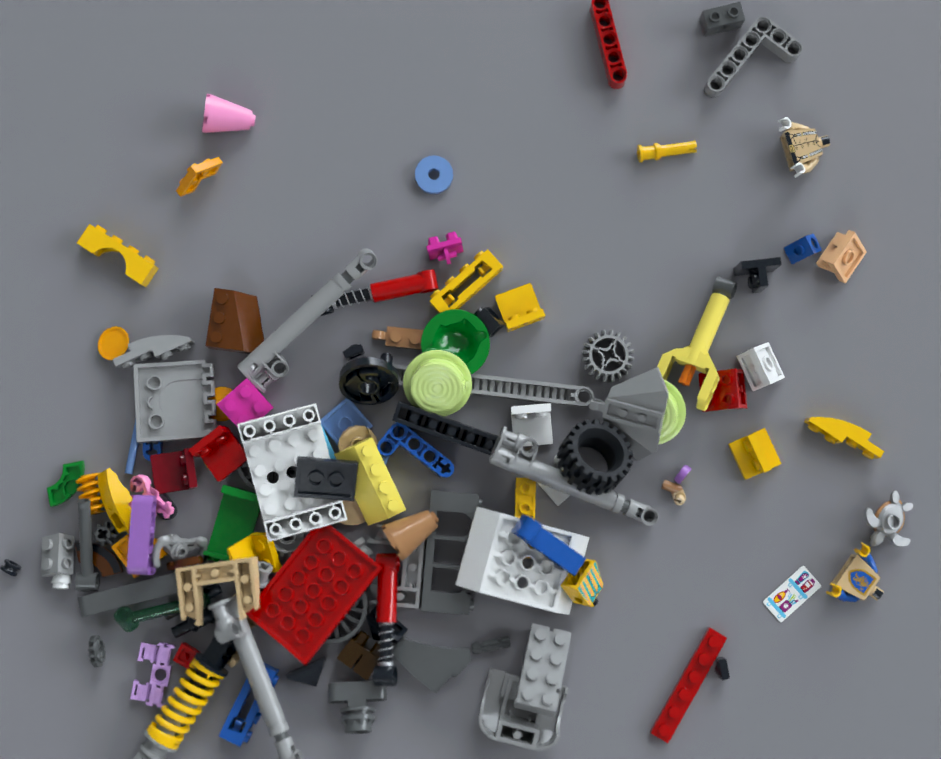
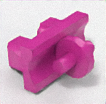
(445, 249)

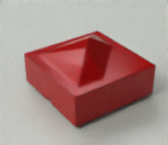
(185, 655)

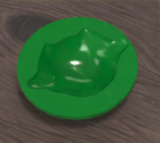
(459, 334)

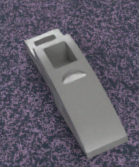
(161, 346)

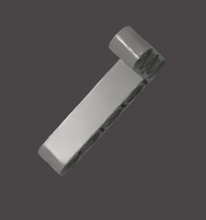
(745, 51)

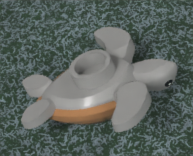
(888, 521)

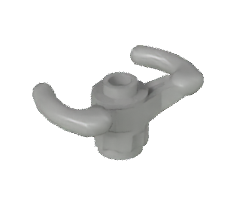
(177, 547)

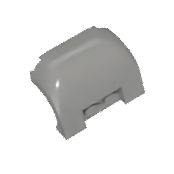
(513, 725)

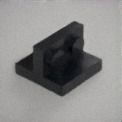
(758, 271)

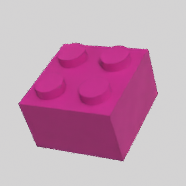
(244, 403)

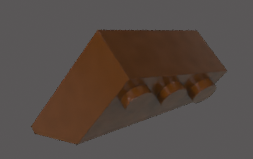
(234, 322)

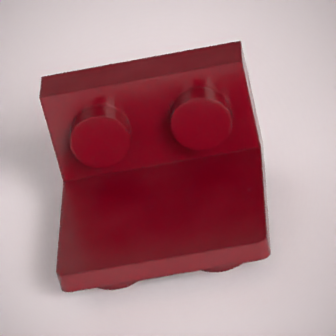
(173, 471)

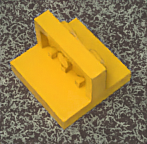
(754, 454)

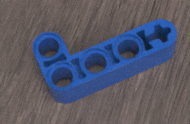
(418, 453)
(547, 544)

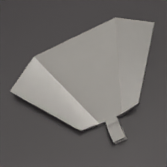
(637, 411)

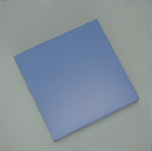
(342, 417)

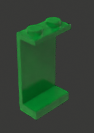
(234, 521)

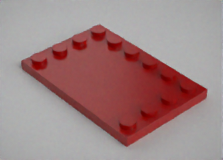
(314, 591)

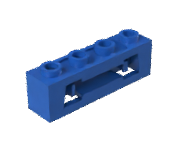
(234, 733)

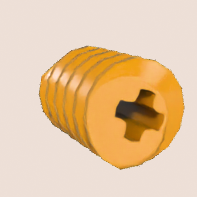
(90, 491)

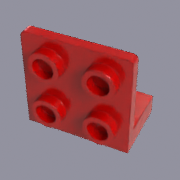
(729, 391)
(220, 452)

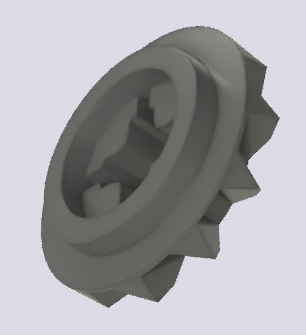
(96, 650)

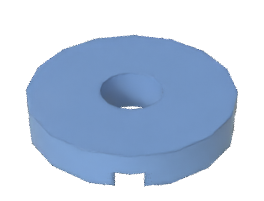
(430, 164)

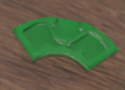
(66, 485)

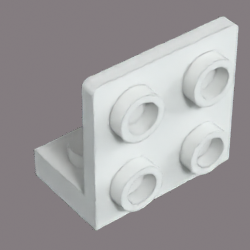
(533, 422)

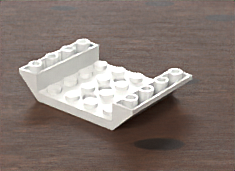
(273, 445)
(495, 564)

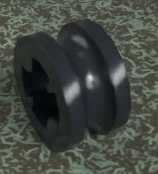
(10, 567)

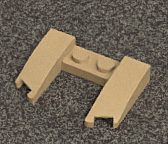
(192, 578)

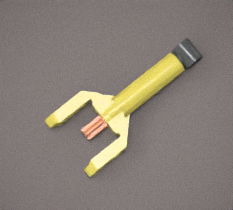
(696, 355)

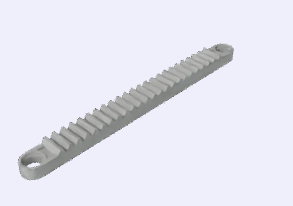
(521, 389)

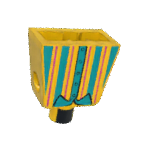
(585, 585)

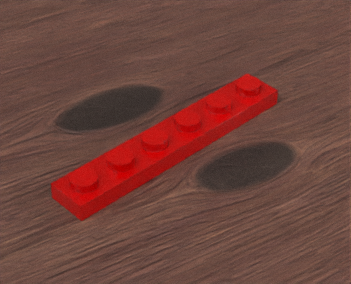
(688, 685)

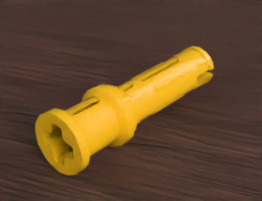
(657, 151)

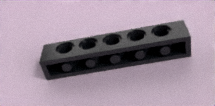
(444, 428)

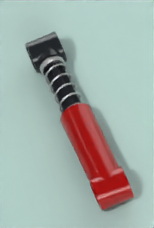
(418, 283)
(385, 672)

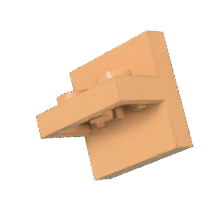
(842, 255)

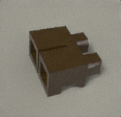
(353, 651)

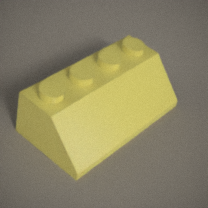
(374, 486)

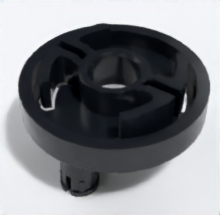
(369, 369)

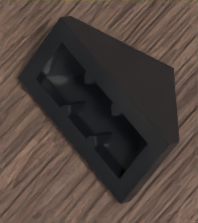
(399, 628)
(308, 673)

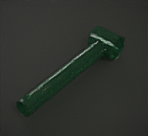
(130, 619)

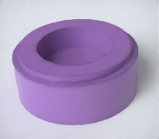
(682, 474)

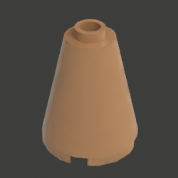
(410, 532)

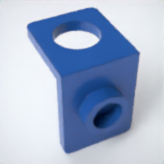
(802, 248)

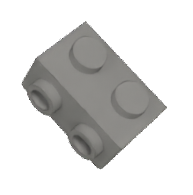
(57, 555)

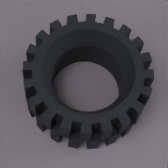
(607, 443)

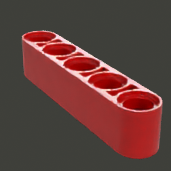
(608, 50)

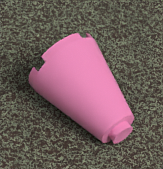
(225, 116)

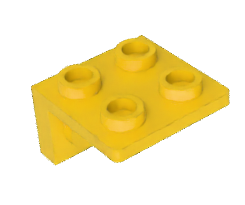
(519, 307)
(256, 546)

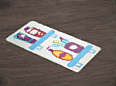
(792, 593)

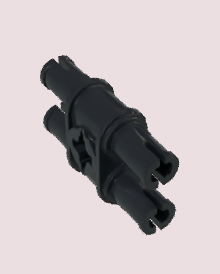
(189, 624)

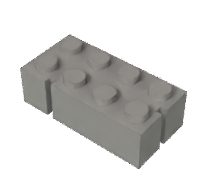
(542, 670)

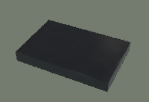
(325, 478)

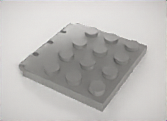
(174, 400)

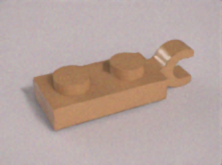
(400, 337)

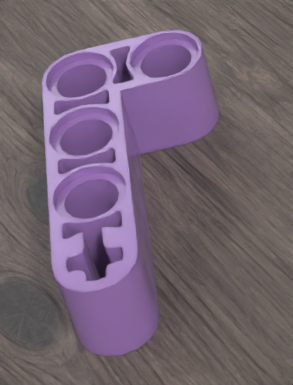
(141, 535)

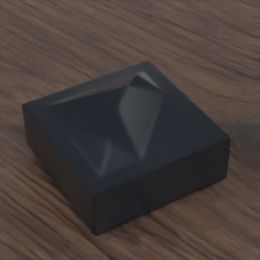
(353, 351)
(721, 668)

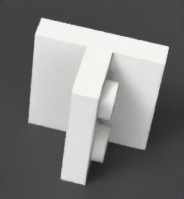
(760, 366)

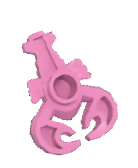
(142, 483)

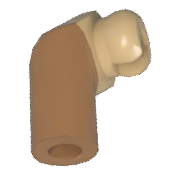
(676, 490)

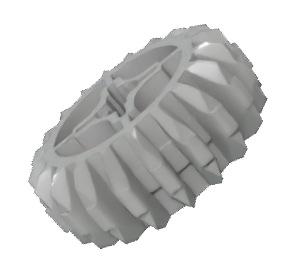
(599, 352)

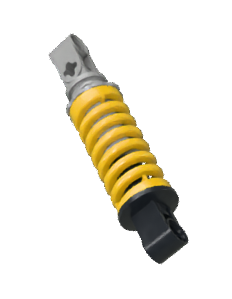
(188, 701)

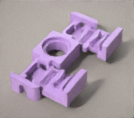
(161, 656)

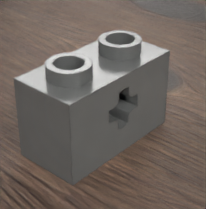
(722, 19)

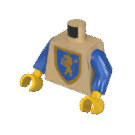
(857, 578)

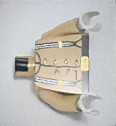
(801, 146)

